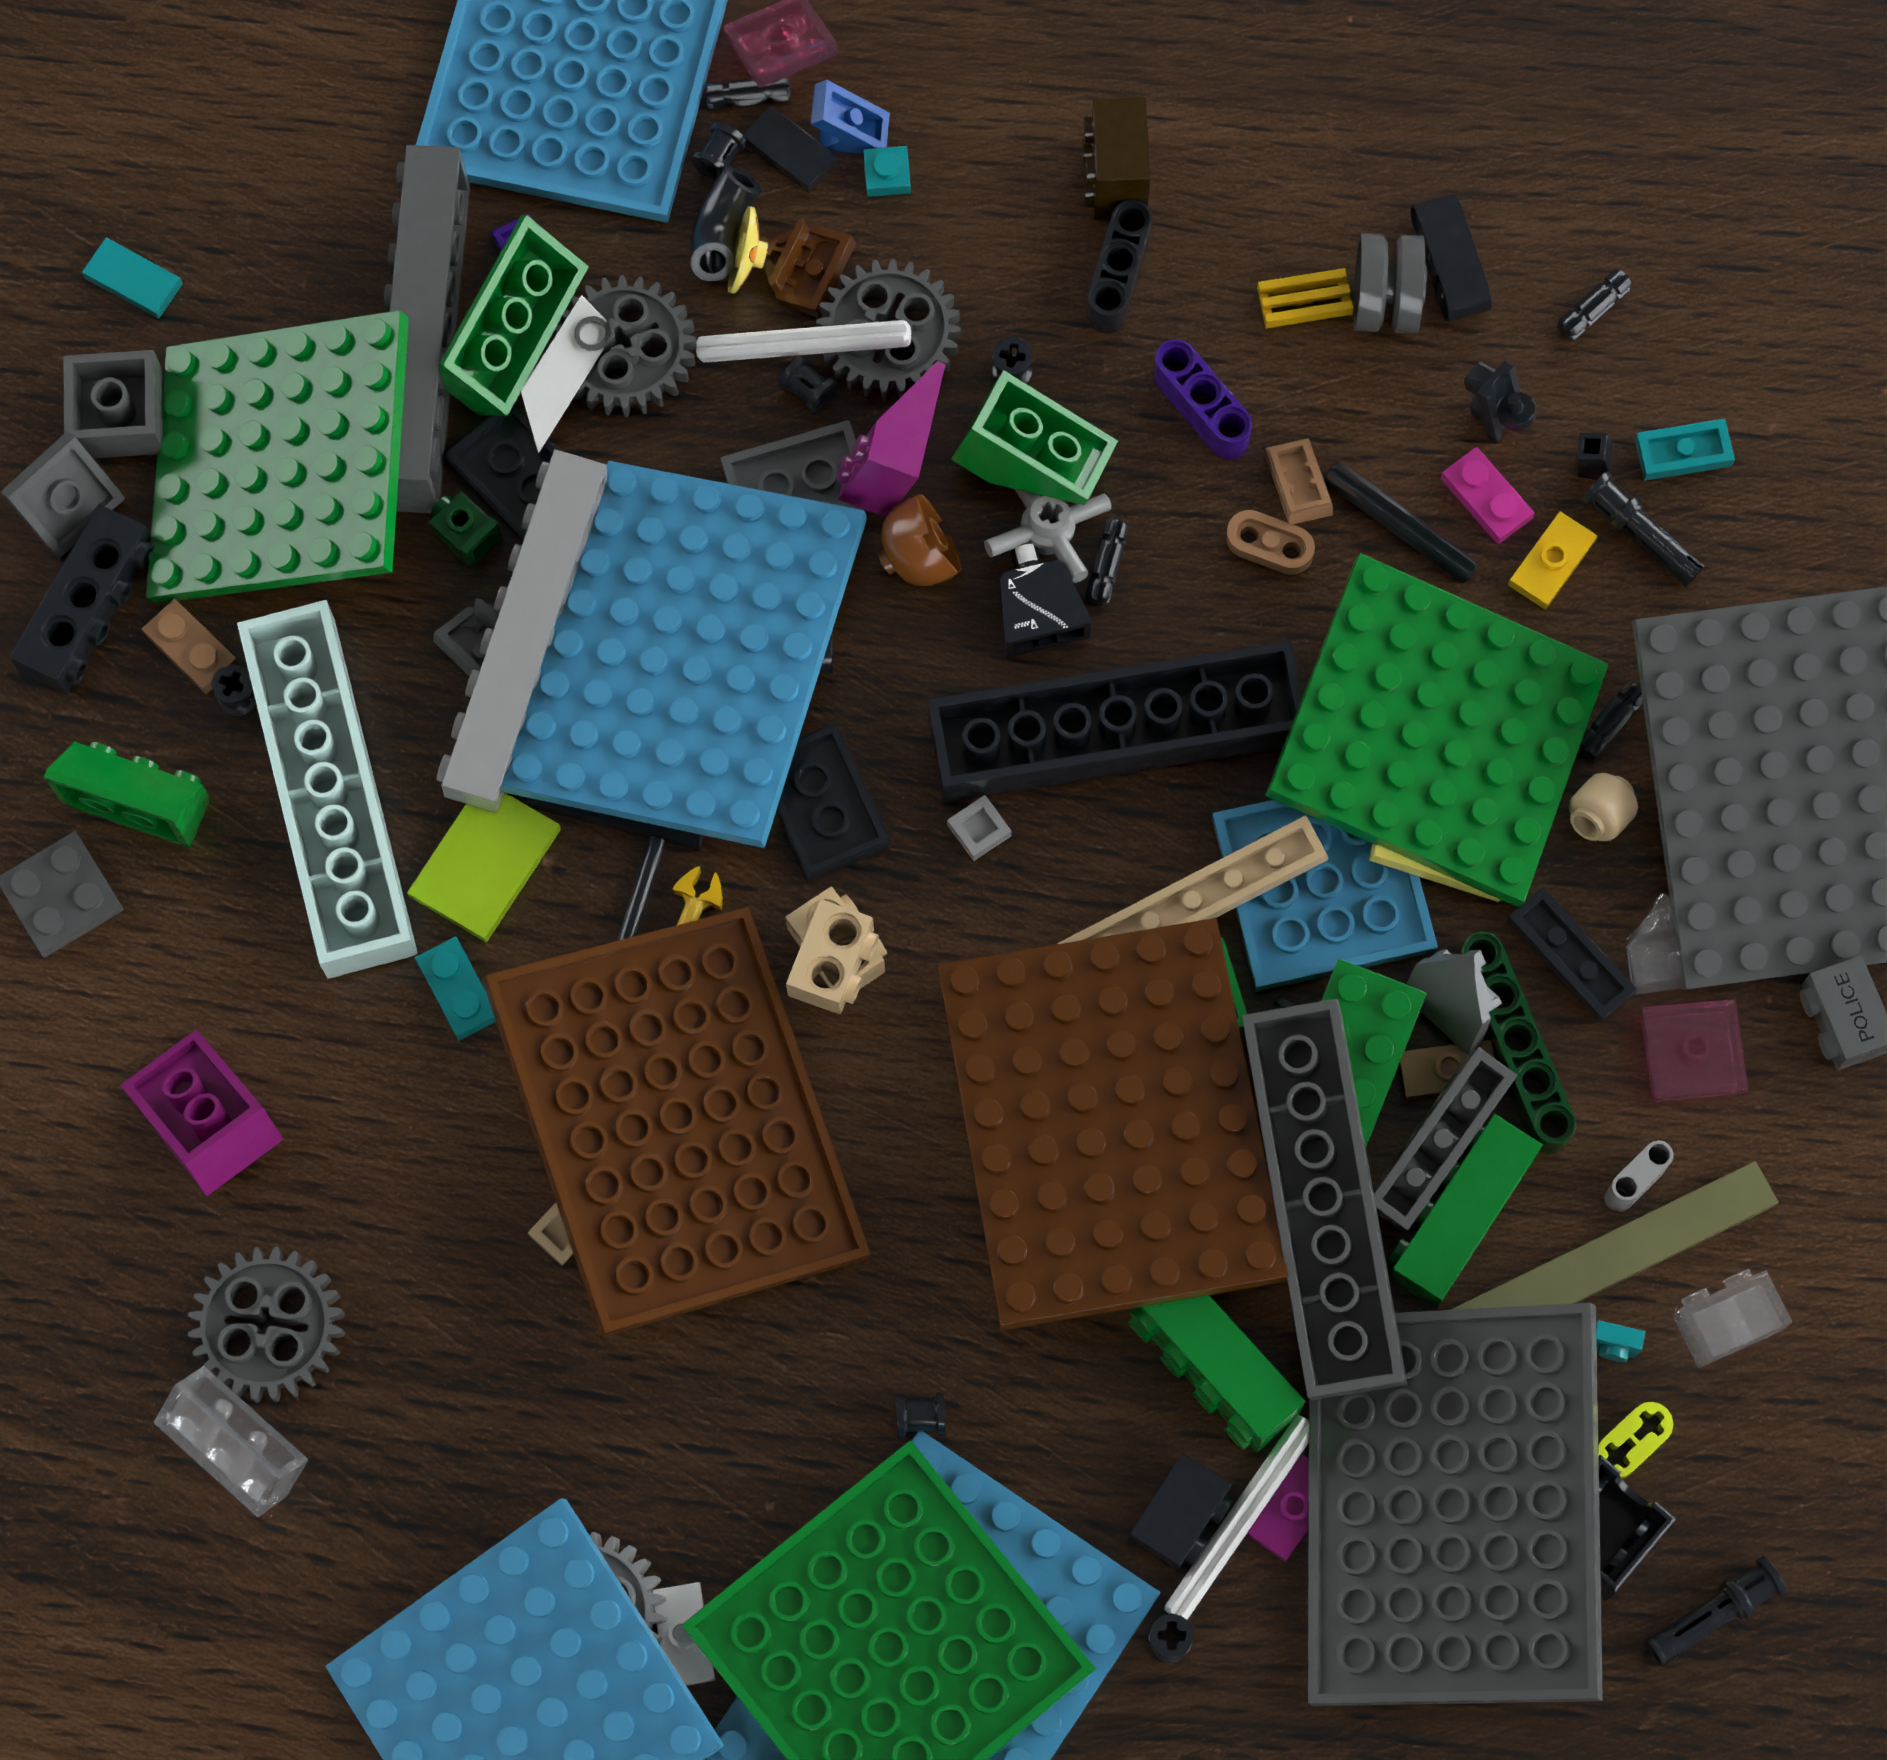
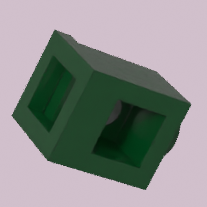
(468, 541)

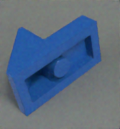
(847, 120)

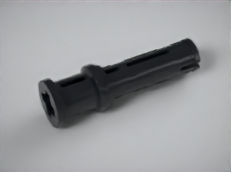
(1627, 516)
(1735, 1599)

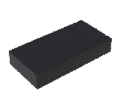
(789, 149)

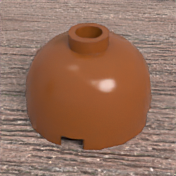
(917, 545)

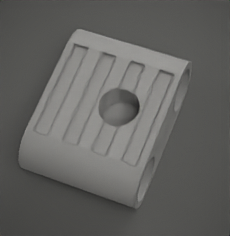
(1638, 1176)

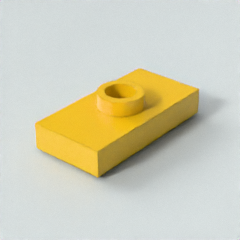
(1552, 560)

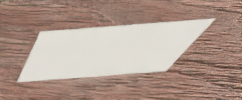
(561, 372)

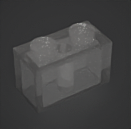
(1731, 1317)

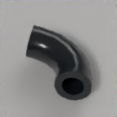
(719, 223)

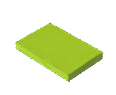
(484, 864)

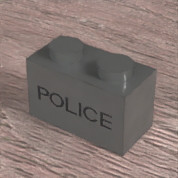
(1846, 1012)

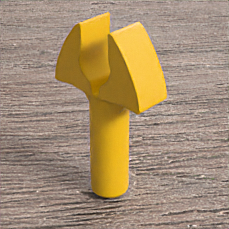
(694, 905)

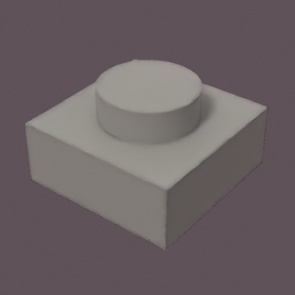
(979, 828)

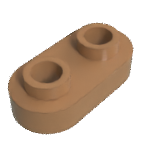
(1272, 539)

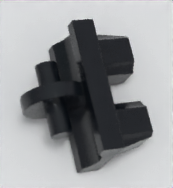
(1499, 399)

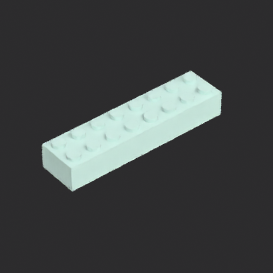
(327, 789)

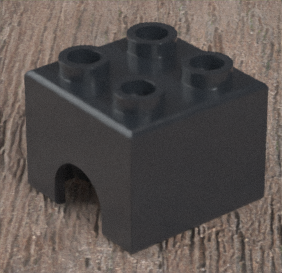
(1627, 1528)

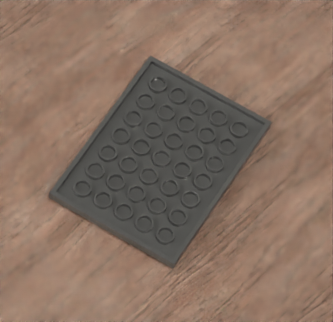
(1771, 781)
(1461, 1517)

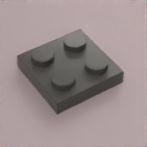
(61, 493)
(59, 894)

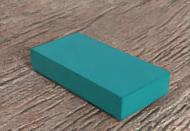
(132, 278)

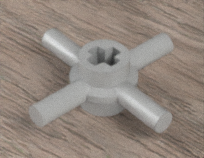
(1050, 527)

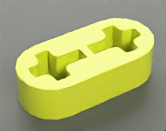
(1640, 1449)

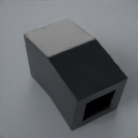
(1594, 455)

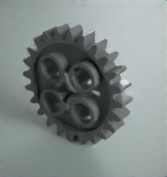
(930, 338)
(645, 375)
(274, 1282)

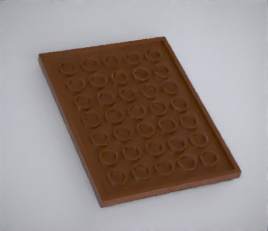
(675, 1120)
(1111, 1124)

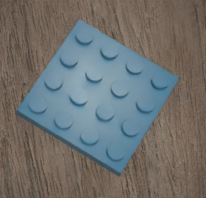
(1329, 912)

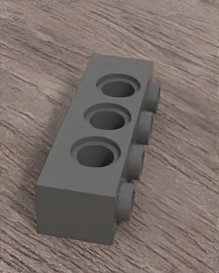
(1441, 1138)

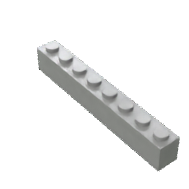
(523, 630)

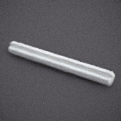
(804, 341)
(1240, 1519)

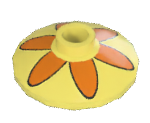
(748, 250)

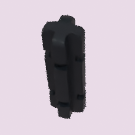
(745, 92)
(1594, 304)
(1107, 561)
(1611, 719)

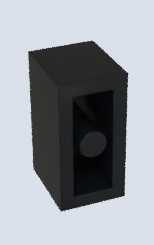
(1181, 1513)

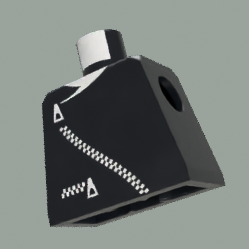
(1040, 604)

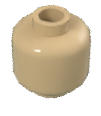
(1603, 807)

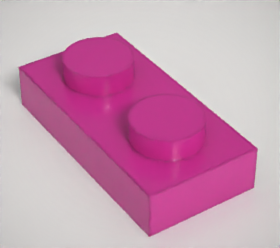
(1487, 495)

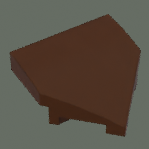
(805, 264)

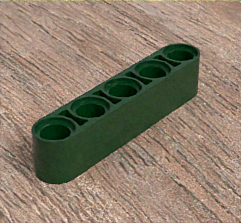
(1530, 1062)

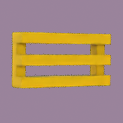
(1305, 282)

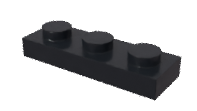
(1572, 955)

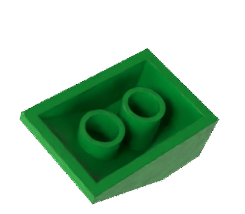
(1033, 444)

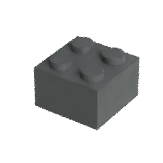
(114, 402)

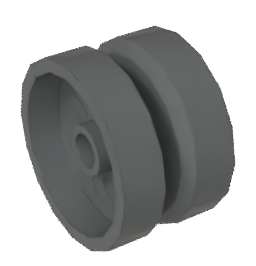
(1392, 283)

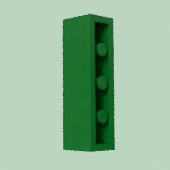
(1464, 1211)

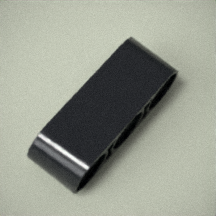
(1119, 247)
(1451, 257)

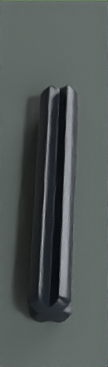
(1401, 522)

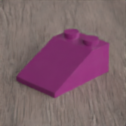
(892, 453)
(202, 1112)

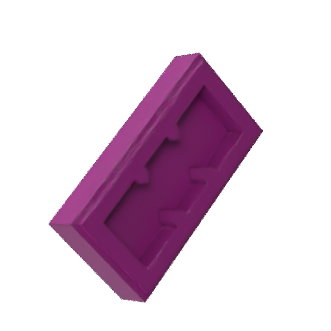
(1286, 1514)

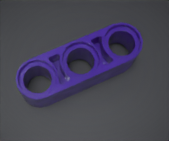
(1200, 379)

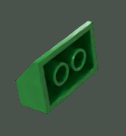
(129, 792)

